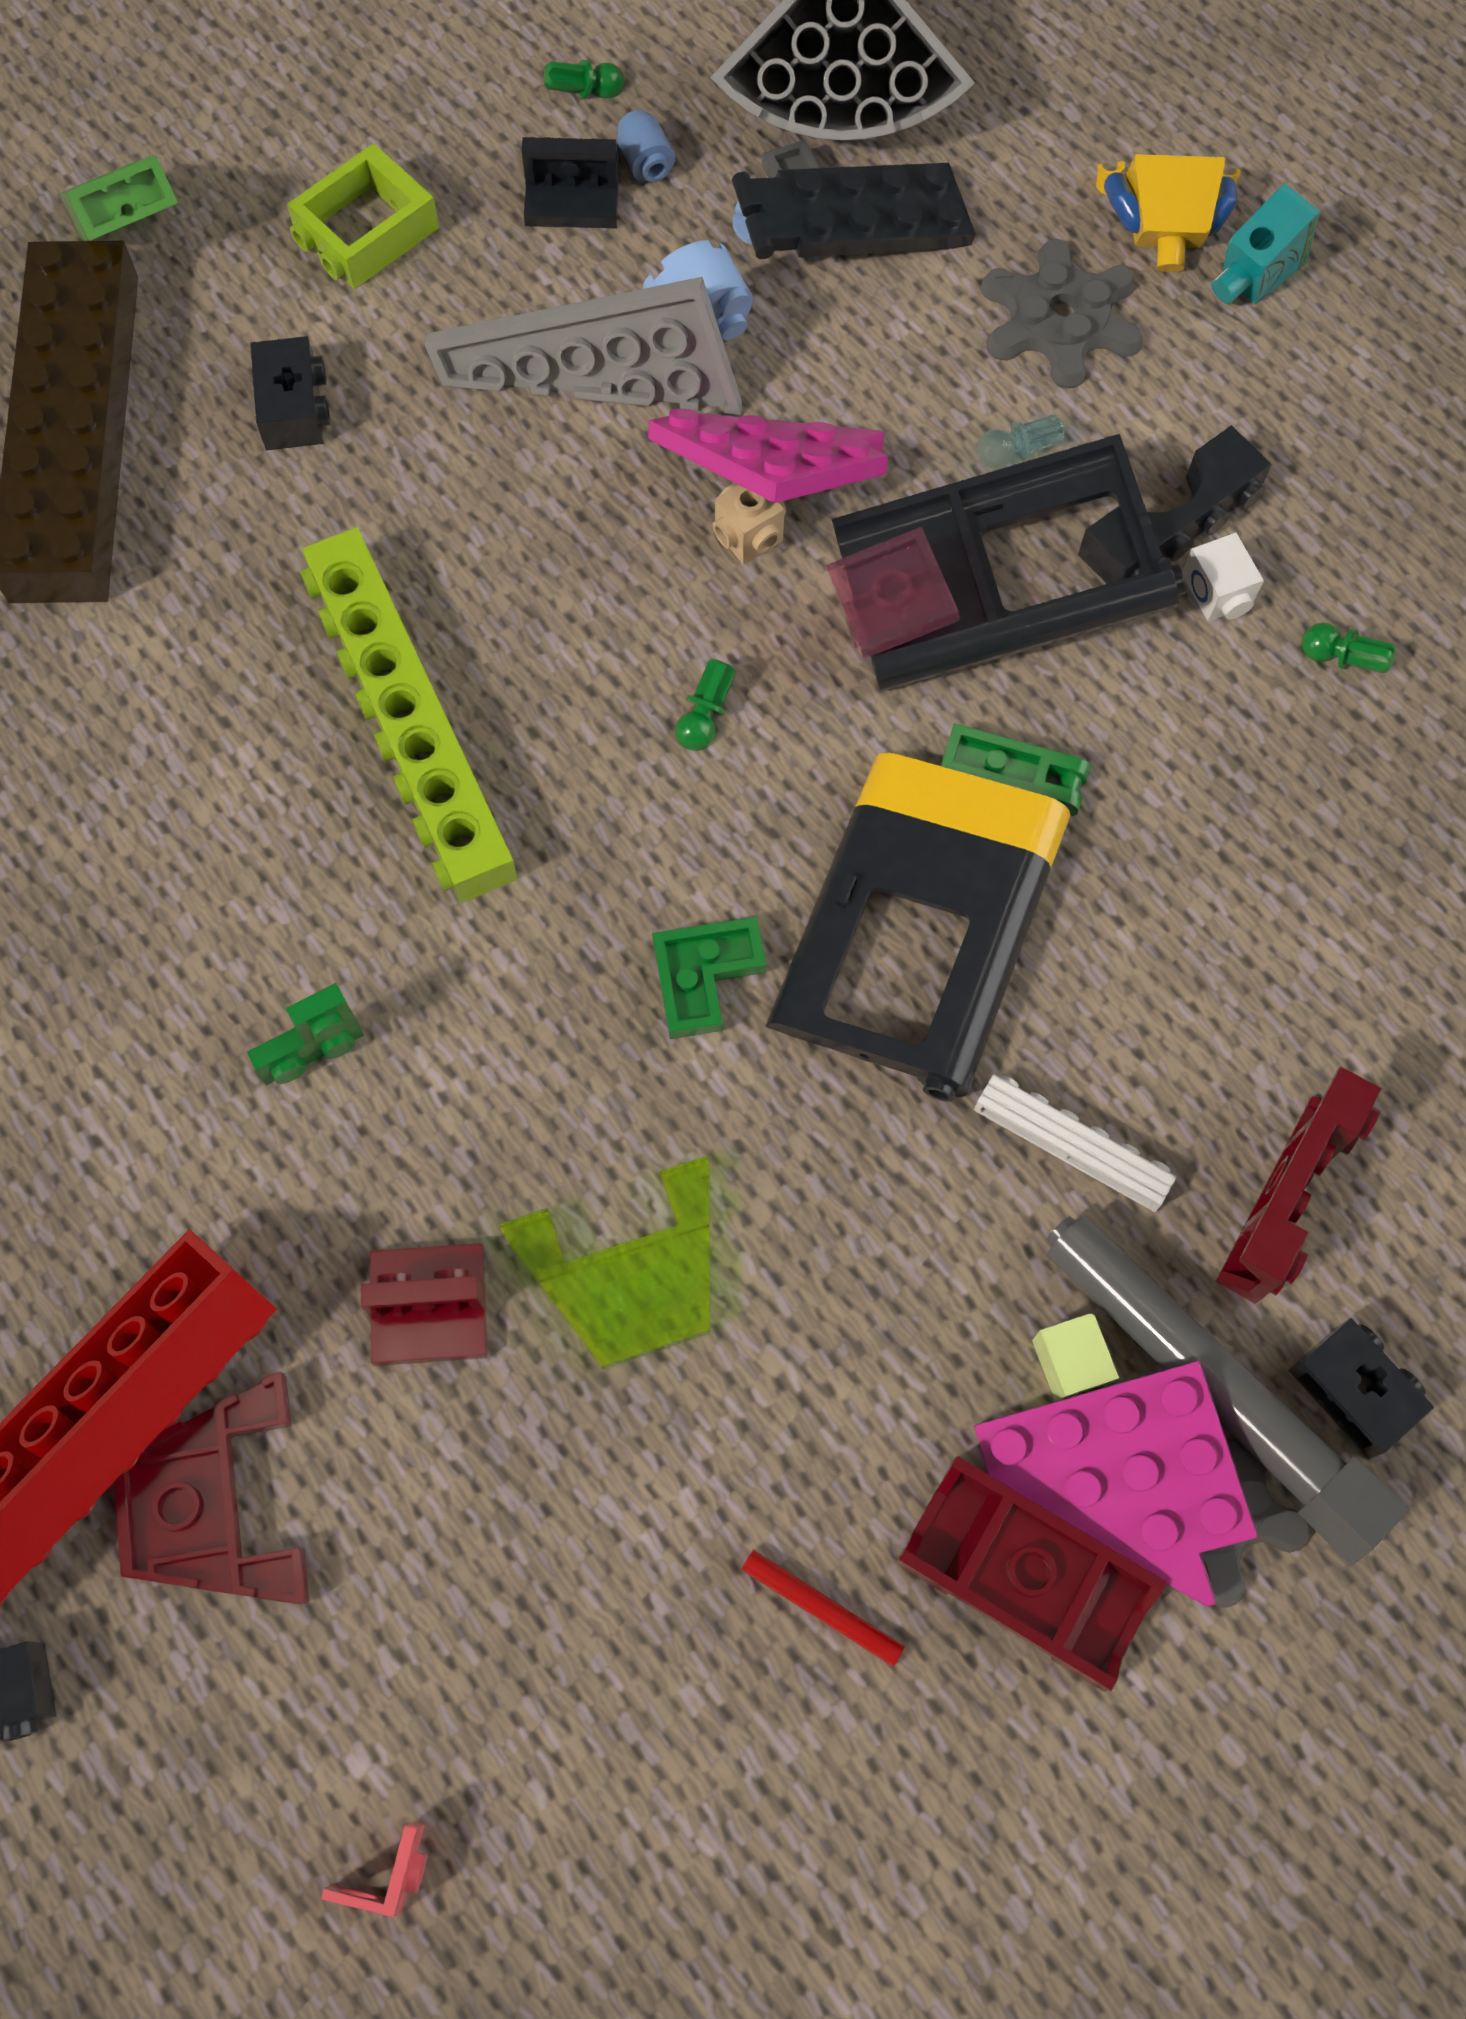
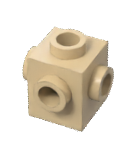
(747, 522)

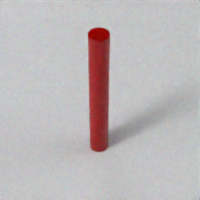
(823, 1608)

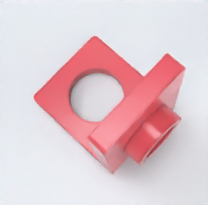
(405, 1878)

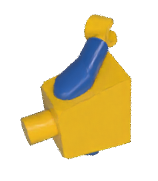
(1170, 202)

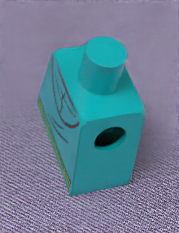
(1268, 247)

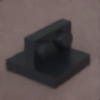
(571, 182)

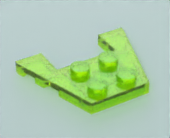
(637, 1292)

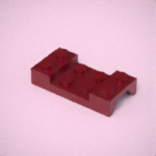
(1269, 1244)
(1031, 1573)

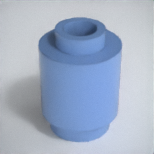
(645, 146)

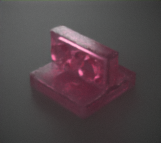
(892, 593)

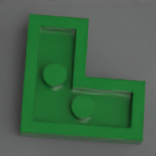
(693, 960)
(321, 1029)

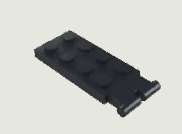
(854, 210)

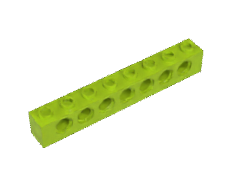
(344, 565)

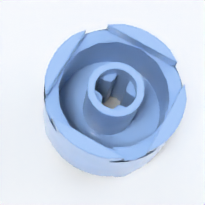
(723, 282)

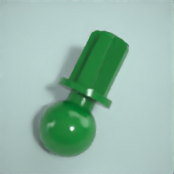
(604, 80)
(1324, 642)
(695, 728)

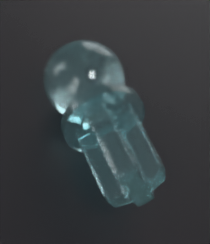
(998, 447)

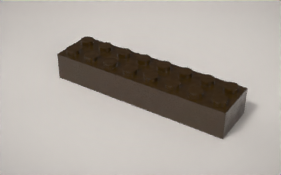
(66, 422)

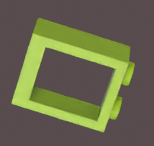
(382, 245)

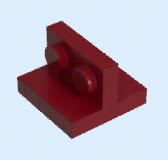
(426, 1304)

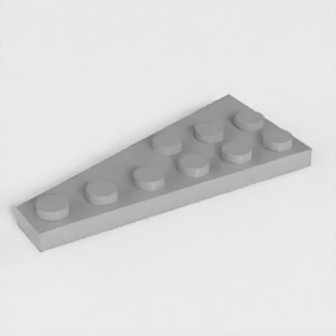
(627, 344)

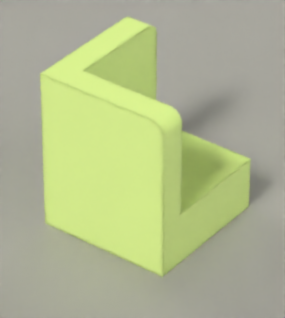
(1075, 1357)

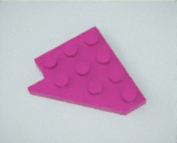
(770, 455)

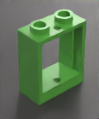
(98, 202)

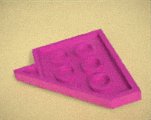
(1133, 1470)

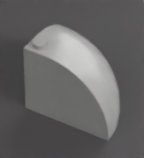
(843, 69)

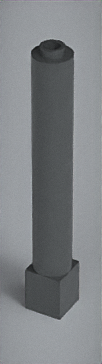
(1338, 1497)

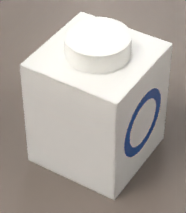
(1222, 578)

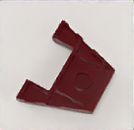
(182, 1507)

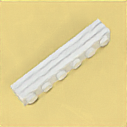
(1075, 1143)

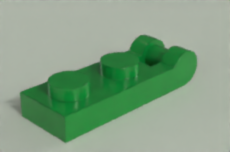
(1016, 764)

